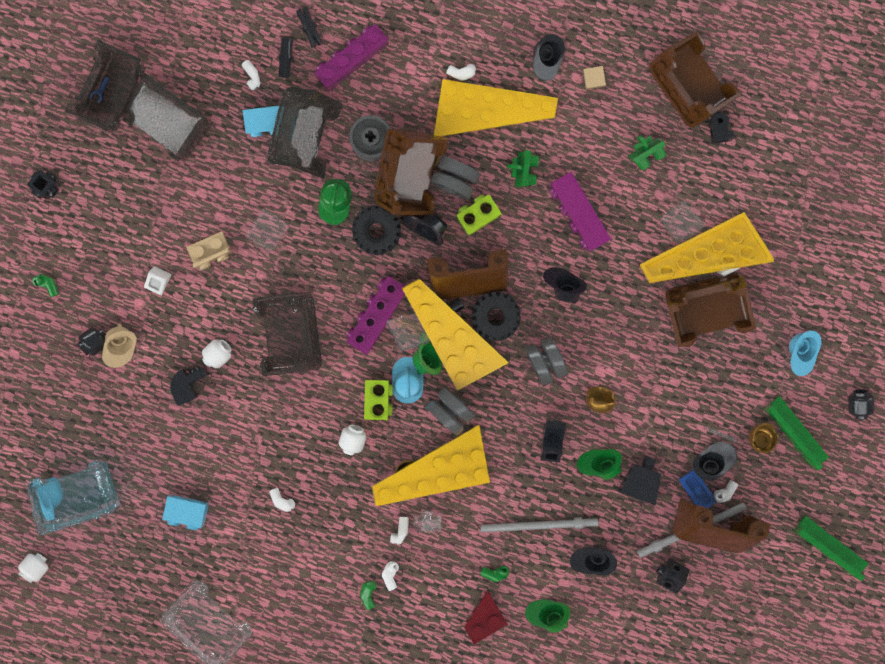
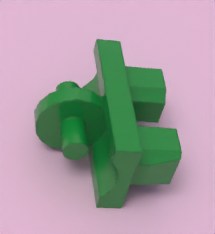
(645, 148)
(520, 169)

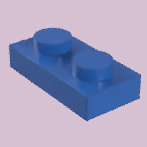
(697, 489)

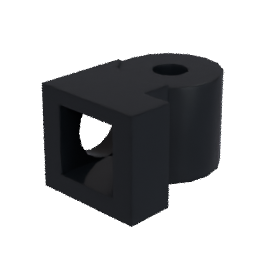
(718, 128)

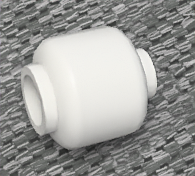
(216, 353)
(352, 439)
(33, 567)

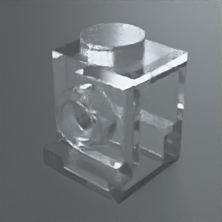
(428, 521)

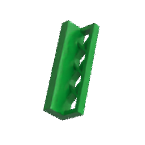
(796, 433)
(831, 547)

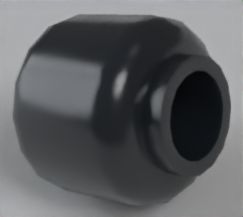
(92, 341)
(861, 403)

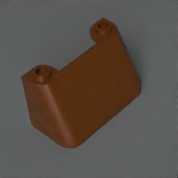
(690, 81)
(407, 172)
(469, 282)
(710, 307)
(694, 525)

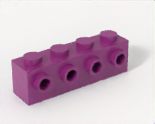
(351, 58)
(579, 211)
(378, 313)

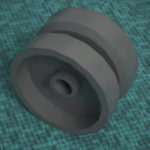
(362, 130)
(455, 178)
(548, 360)
(449, 412)

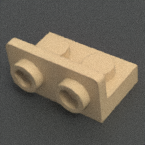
(209, 250)

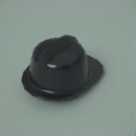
(548, 57)
(427, 226)
(565, 284)
(715, 461)
(594, 560)

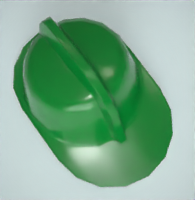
(334, 201)
(427, 360)
(600, 463)
(548, 615)

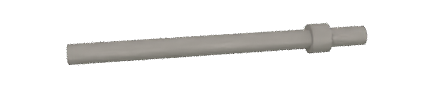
(577, 523)
(657, 546)

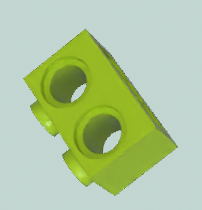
(481, 218)
(372, 399)

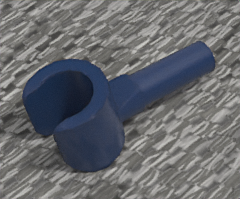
(100, 90)

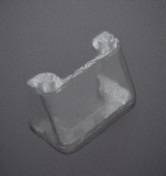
(205, 626)

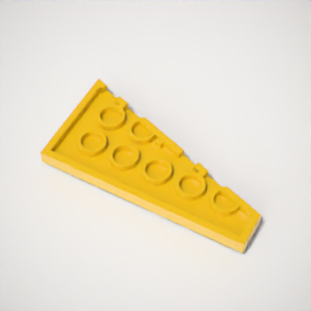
(478, 107)
(718, 249)
(456, 343)
(445, 469)

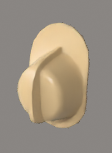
(118, 346)

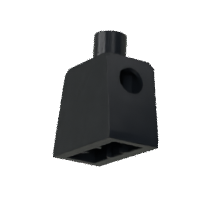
(642, 481)

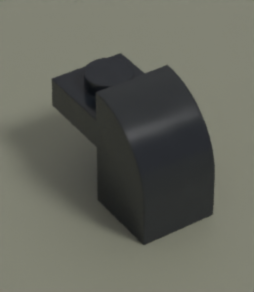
(182, 387)
(552, 441)

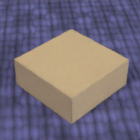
(594, 77)

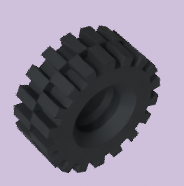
(361, 228)
(499, 301)

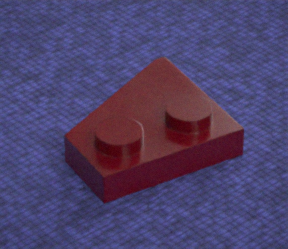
(484, 620)

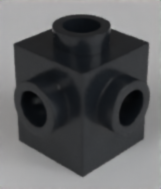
(38, 181)
(672, 575)

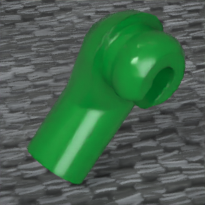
(46, 282)
(496, 575)
(366, 592)

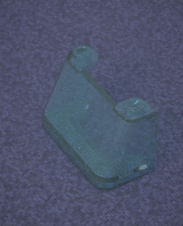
(72, 498)

